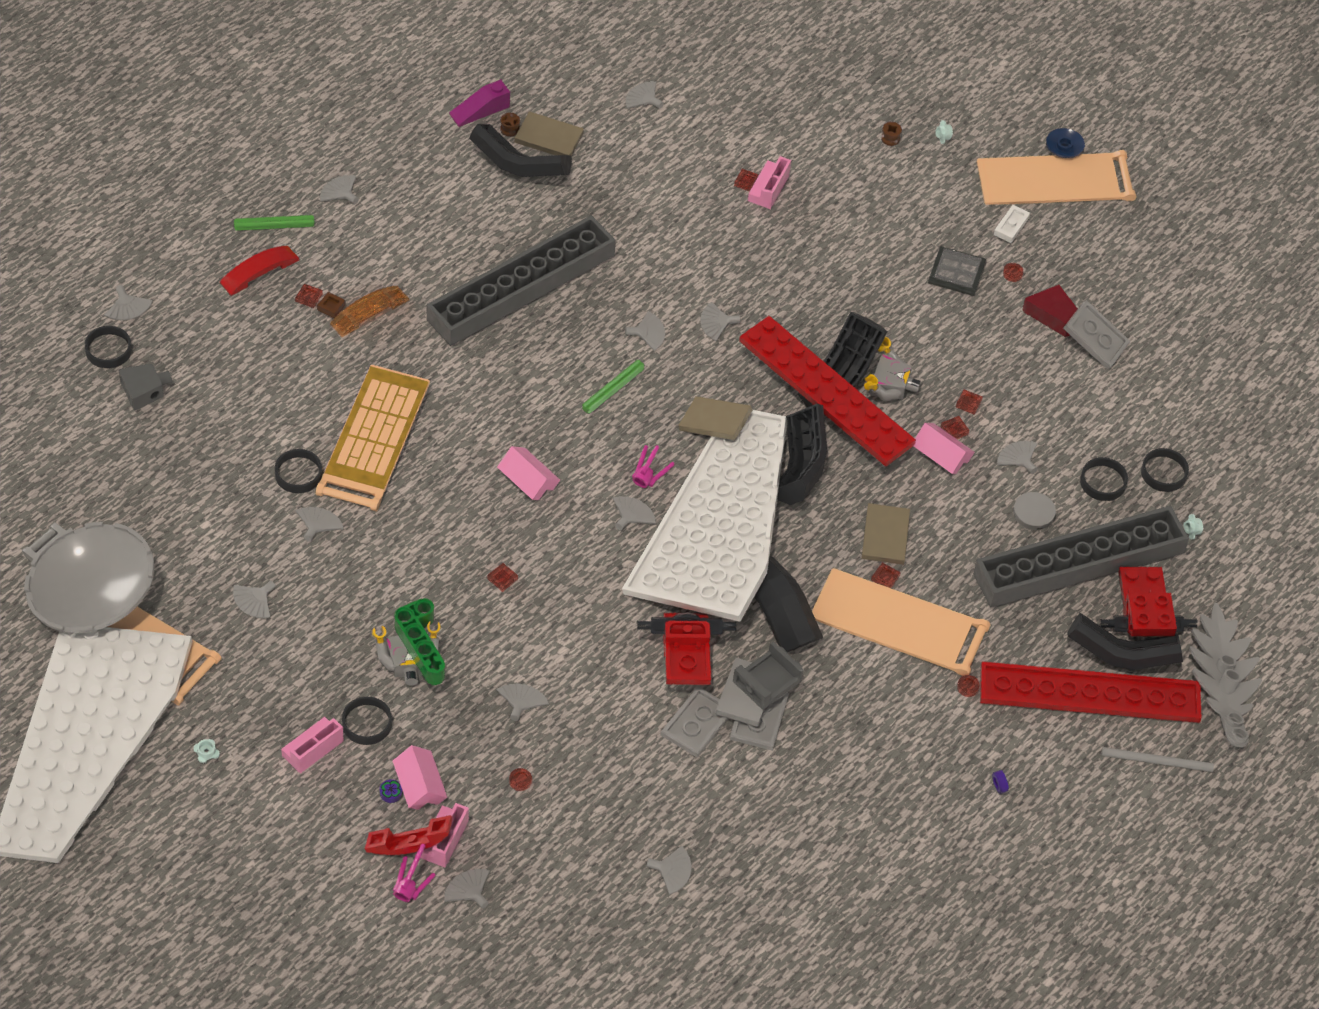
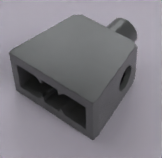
(143, 384)

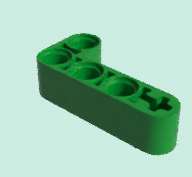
(414, 627)

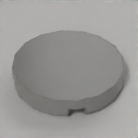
(1034, 510)

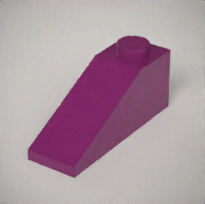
(484, 102)

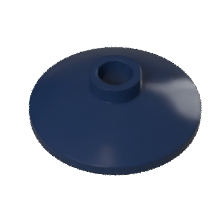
(1065, 143)

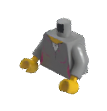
(891, 376)
(396, 657)

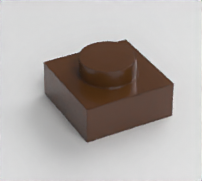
(331, 305)

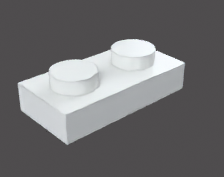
(1012, 223)

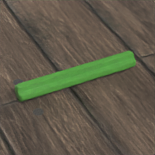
(274, 222)
(613, 386)

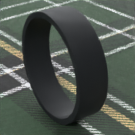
(108, 330)
(298, 453)
(1108, 462)
(1165, 487)
(366, 740)

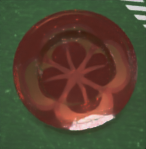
(1013, 272)
(968, 685)
(520, 779)

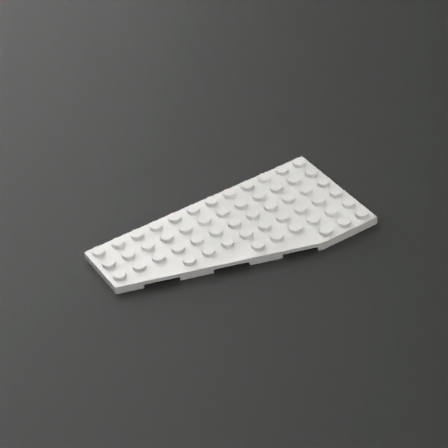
(719, 526)
(87, 723)

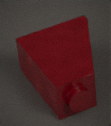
(1051, 308)

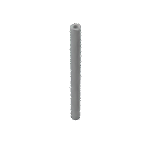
(1157, 759)

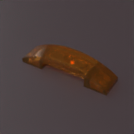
(366, 307)

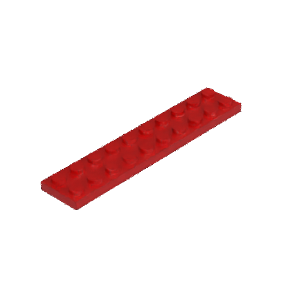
(824, 386)
(1090, 692)

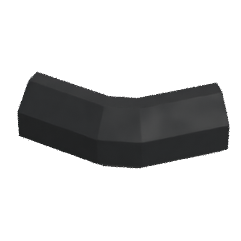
(513, 161)
(854, 349)
(806, 454)
(787, 608)
(1125, 653)

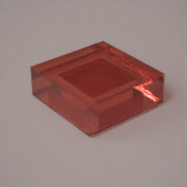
(745, 180)
(308, 295)
(969, 401)
(955, 427)
(885, 575)
(502, 577)

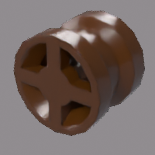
(509, 124)
(891, 133)

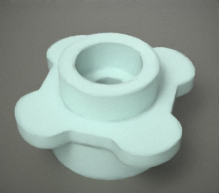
(944, 131)
(1193, 526)
(206, 744)

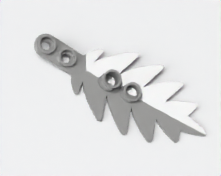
(1225, 673)

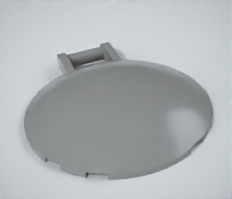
(87, 576)

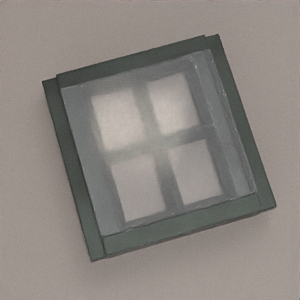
(957, 271)

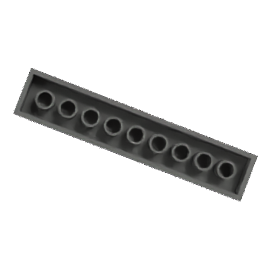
(520, 280)
(1080, 556)

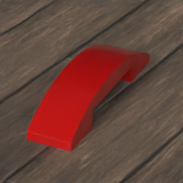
(257, 266)
(407, 842)

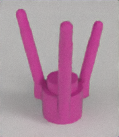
(644, 475)
(405, 888)

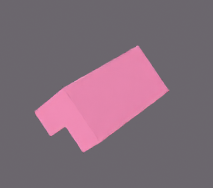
(770, 182)
(942, 447)
(527, 472)
(313, 744)
(419, 777)
(442, 851)

